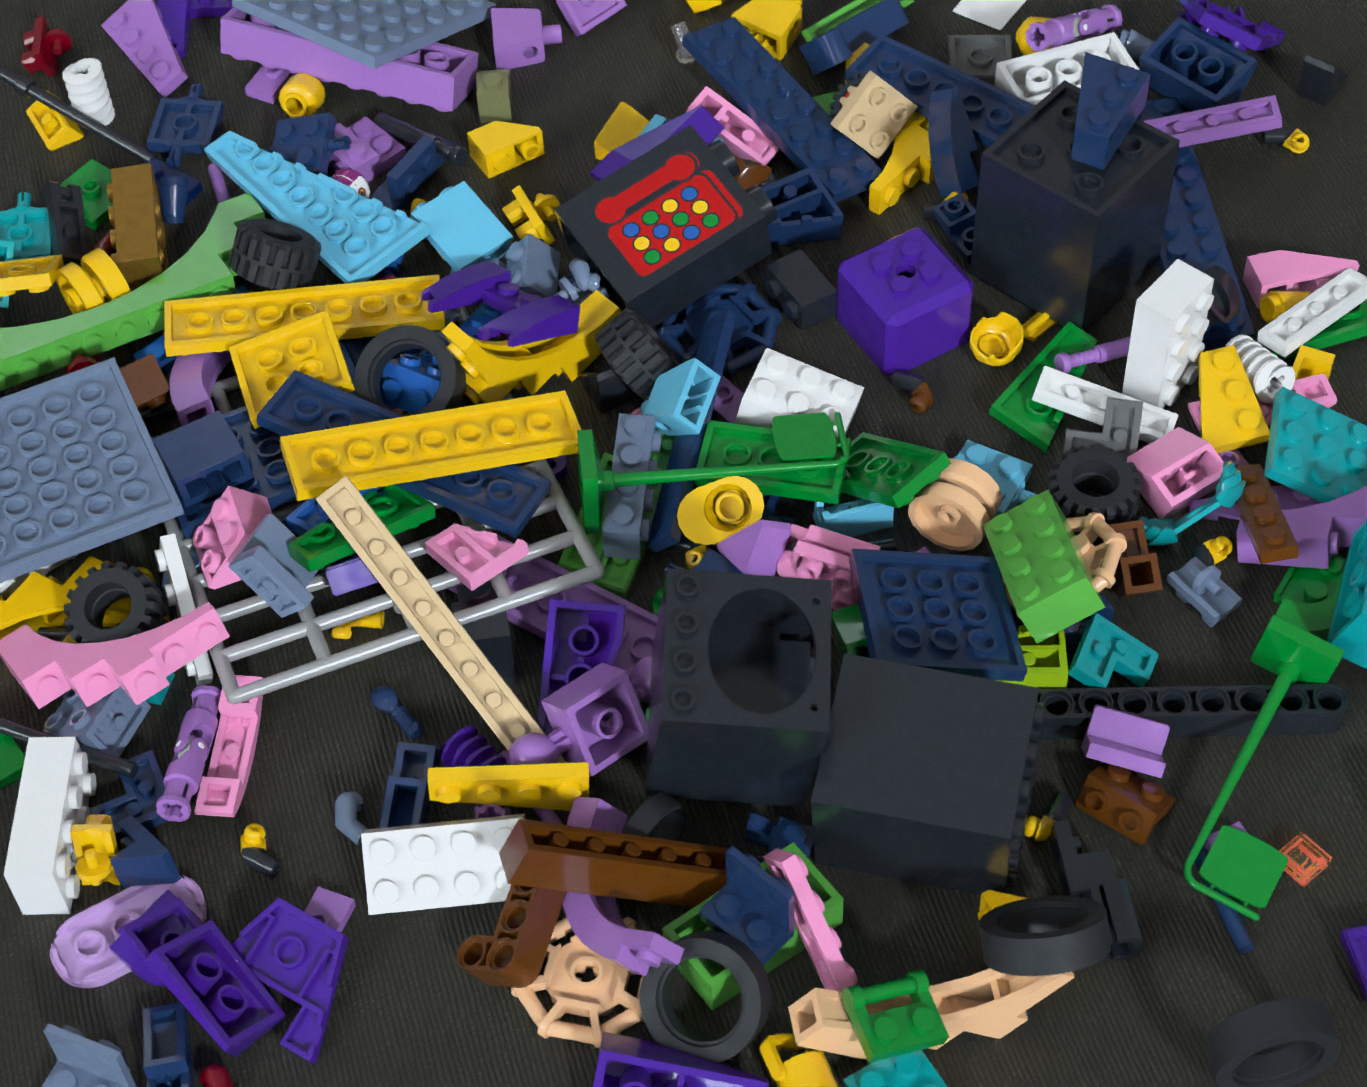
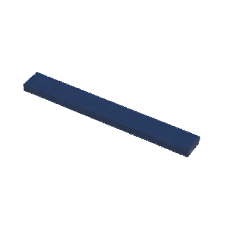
(687, 448)

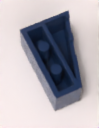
(1107, 108)
(803, 210)

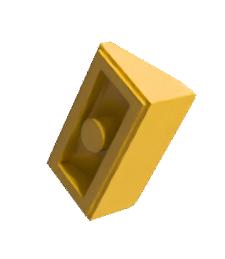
(52, 126)
(621, 128)

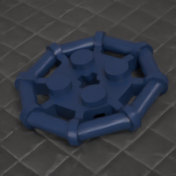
(742, 333)

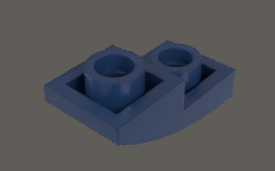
(958, 222)

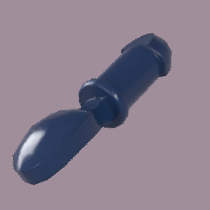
(387, 701)

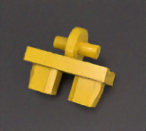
(537, 212)
(94, 847)

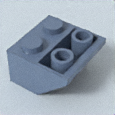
(532, 266)

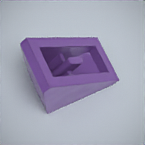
(757, 547)

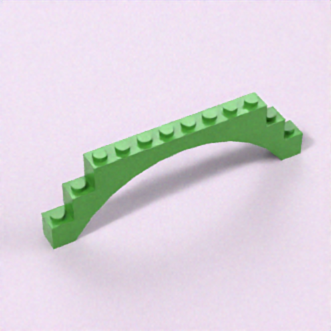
(201, 272)

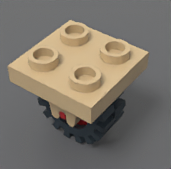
(870, 112)

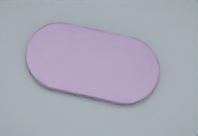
(83, 941)

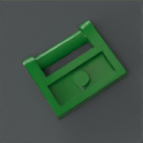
(896, 1029)

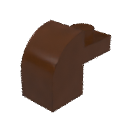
(1137, 568)

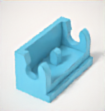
(854, 517)

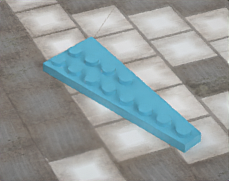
(354, 231)

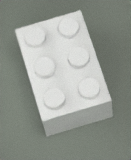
(792, 388)

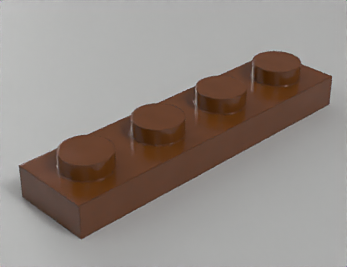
(1264, 518)

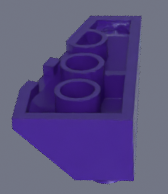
(576, 641)

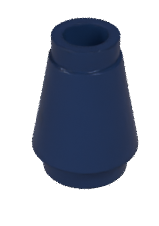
(173, 199)

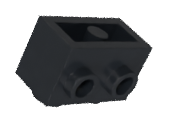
(801, 289)

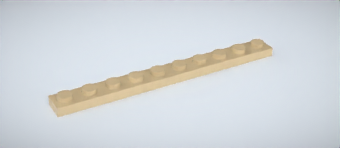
(428, 613)

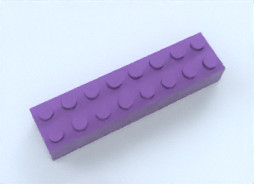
(429, 76)

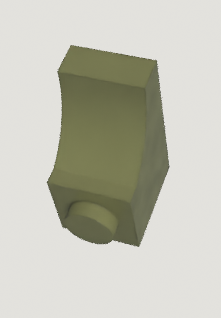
(494, 95)

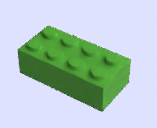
(1043, 566)
(716, 982)

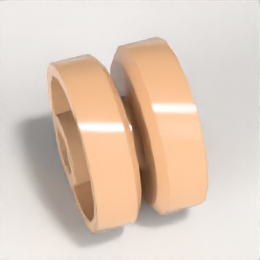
(956, 506)

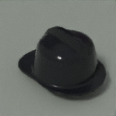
(1226, 296)

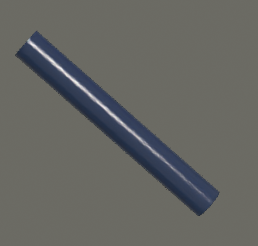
(1230, 917)

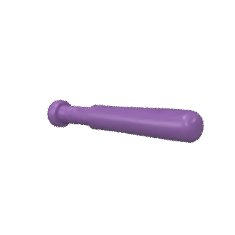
(1098, 354)

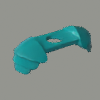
(1228, 491)

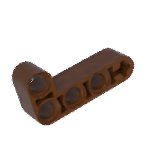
(519, 942)

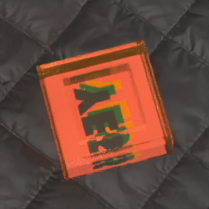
(1305, 859)

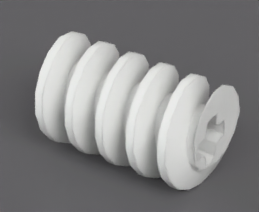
(89, 89)
(1263, 368)

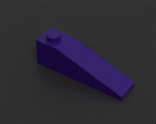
(699, 118)
(642, 1063)

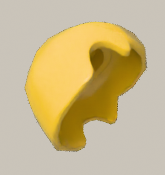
(997, 339)

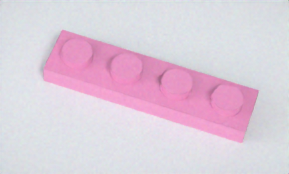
(818, 937)

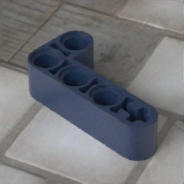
(844, 39)

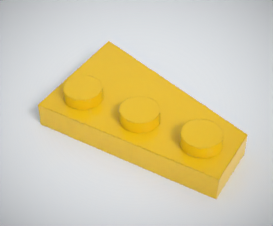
(1227, 402)

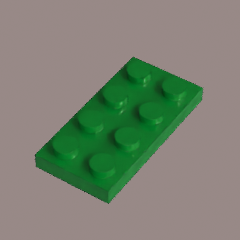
(753, 445)
(890, 469)

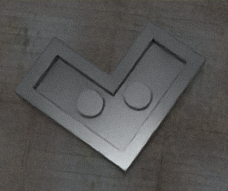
(1119, 429)

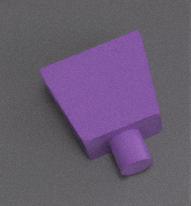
(521, 37)

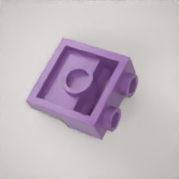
(370, 150)

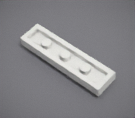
(1314, 313)
(1089, 403)
(179, 595)

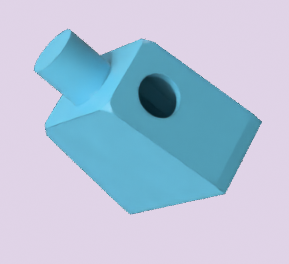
(682, 398)

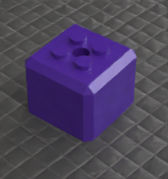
(904, 301)

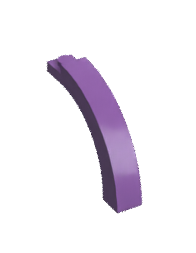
(193, 382)
(597, 917)

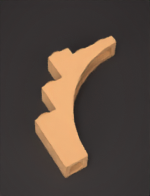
(978, 1004)

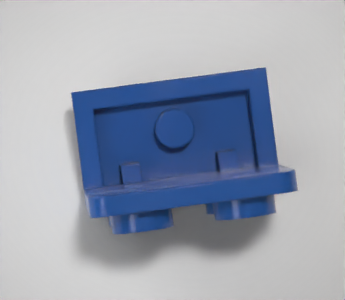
(410, 381)

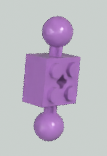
(591, 719)

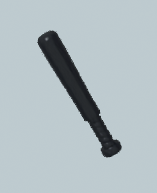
(407, 132)

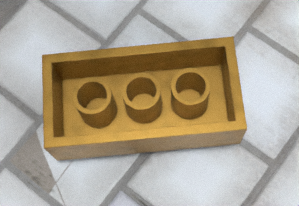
(138, 224)

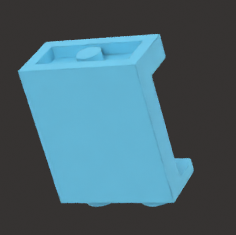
(463, 227)

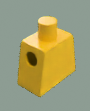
(772, 23)

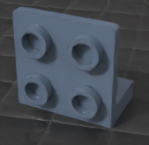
(271, 571)
(103, 725)
(85, 1061)

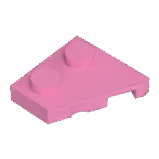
(473, 554)

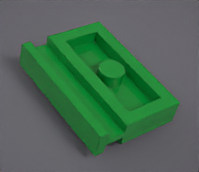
(1311, 584)

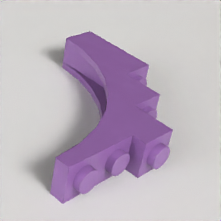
(1316, 529)

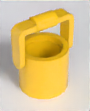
(803, 1070)

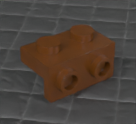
(1124, 801)

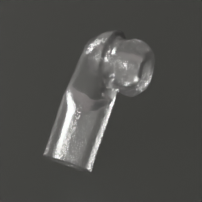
(682, 54)

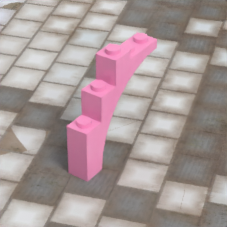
(96, 669)

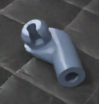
(582, 275)
(346, 816)

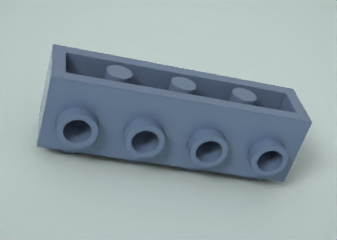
(627, 506)

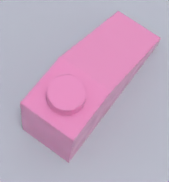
(740, 131)
(1291, 272)

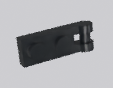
(66, 221)

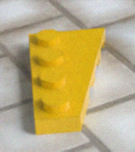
(525, 785)

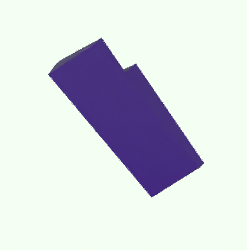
(204, 975)

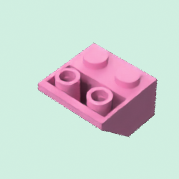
(1176, 471)
(226, 531)

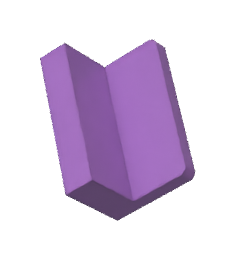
(1126, 740)

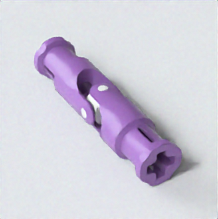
(1073, 27)
(190, 754)

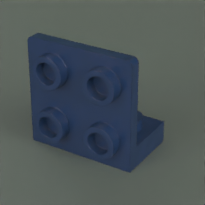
(752, 906)

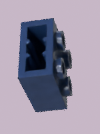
(203, 458)

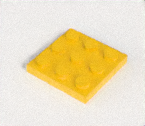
(272, 357)

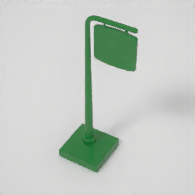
(794, 439)
(1238, 861)

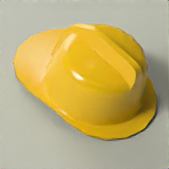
(720, 509)

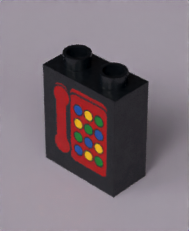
(669, 226)

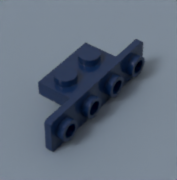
(410, 173)

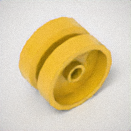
(92, 283)

